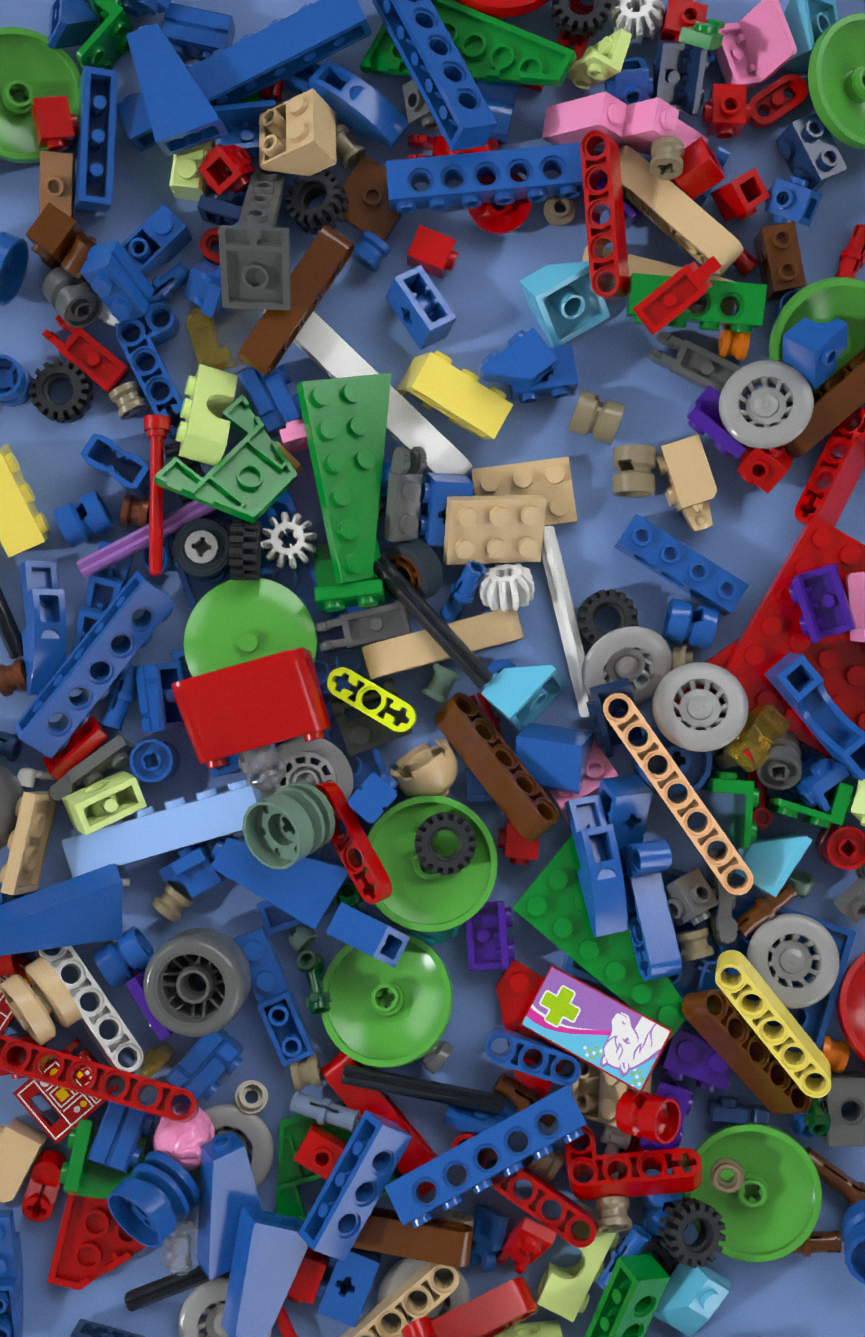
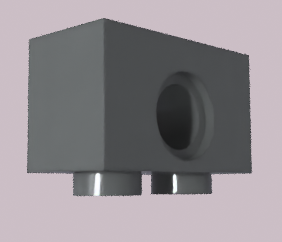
(849, 1128)

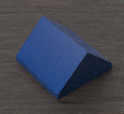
(555, 755)

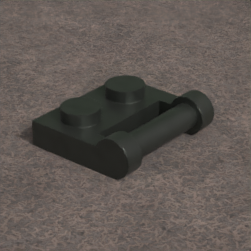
(365, 731)

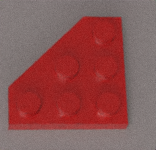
(515, 993)
(88, 1243)

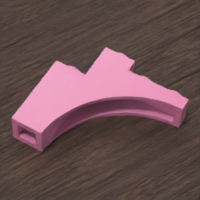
(628, 125)

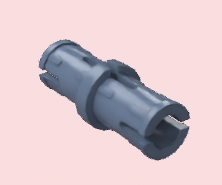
(325, 1111)

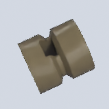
(596, 417)
(633, 472)

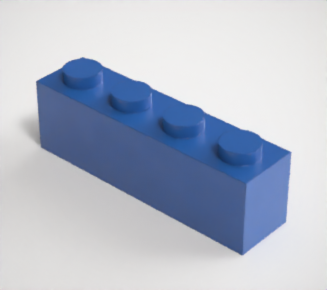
(96, 139)

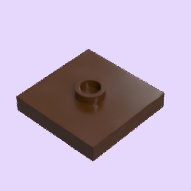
(369, 199)

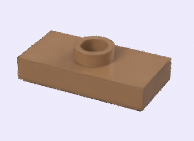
(57, 181)

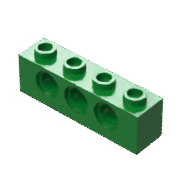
(747, 297)
(629, 1298)

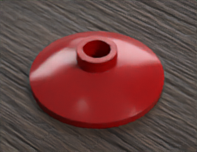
(503, 220)

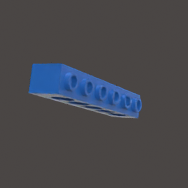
(438, 71)
(472, 166)
(94, 647)
(405, 1190)

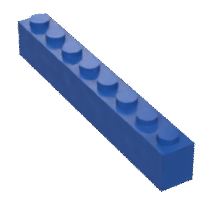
(261, 59)

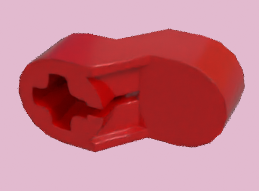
(40, 1200)

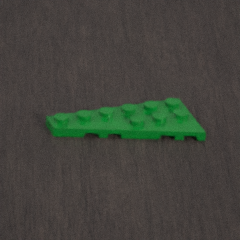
(488, 46)
(346, 446)
(559, 912)

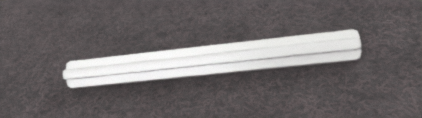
(565, 615)

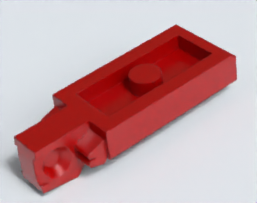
(675, 295)

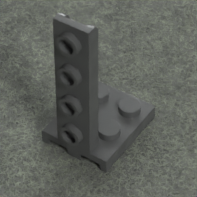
(256, 251)

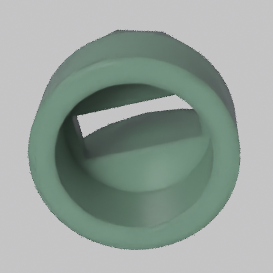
(801, 882)
(303, 938)

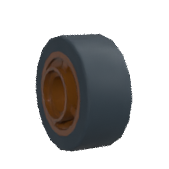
(418, 565)

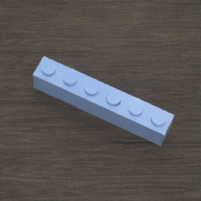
(161, 830)

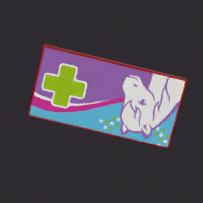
(596, 1028)

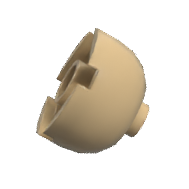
(426, 770)

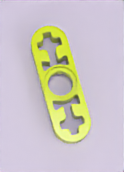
(346, 694)

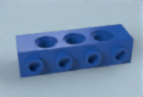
(681, 565)
(354, 1185)

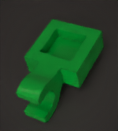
(703, 34)

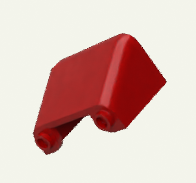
(252, 705)

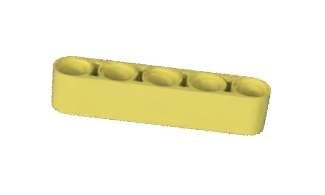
(776, 1038)

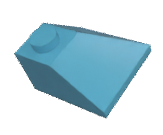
(807, 22)
(564, 301)
(523, 692)
(773, 860)
(691, 1297)

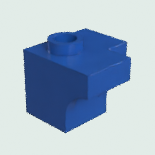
(205, 288)
(815, 348)
(193, 870)

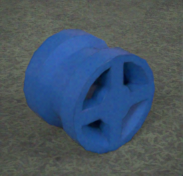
(370, 251)

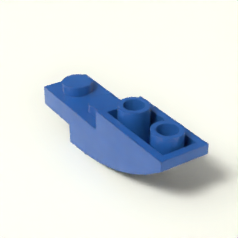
(354, 101)
(45, 623)
(600, 865)
(275, 998)
(10, 1277)

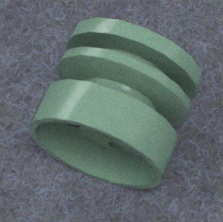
(288, 825)

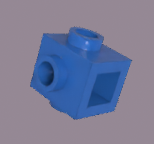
(632, 83)
(792, 201)

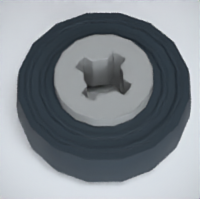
(213, 550)

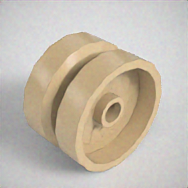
(35, 1004)

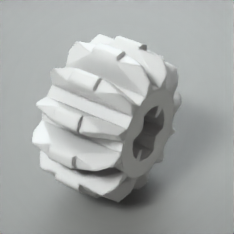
(637, 17)
(299, 534)
(506, 587)

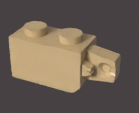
(688, 480)
(18, 1154)

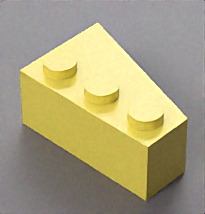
(456, 394)
(19, 519)

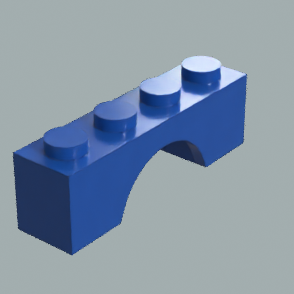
(807, 696)

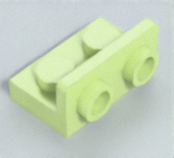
(600, 60)

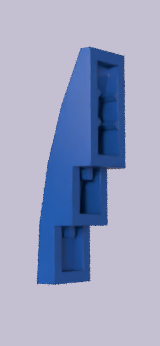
(100, 593)

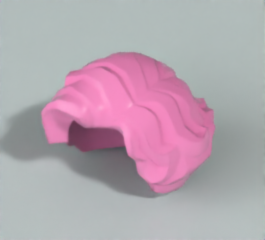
(184, 1140)

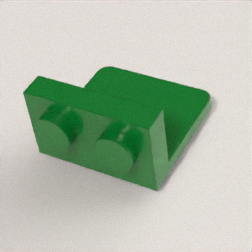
(109, 39)
(337, 597)
(838, 797)
(744, 800)
(86, 1178)

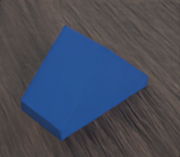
(70, 23)

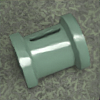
(440, 683)

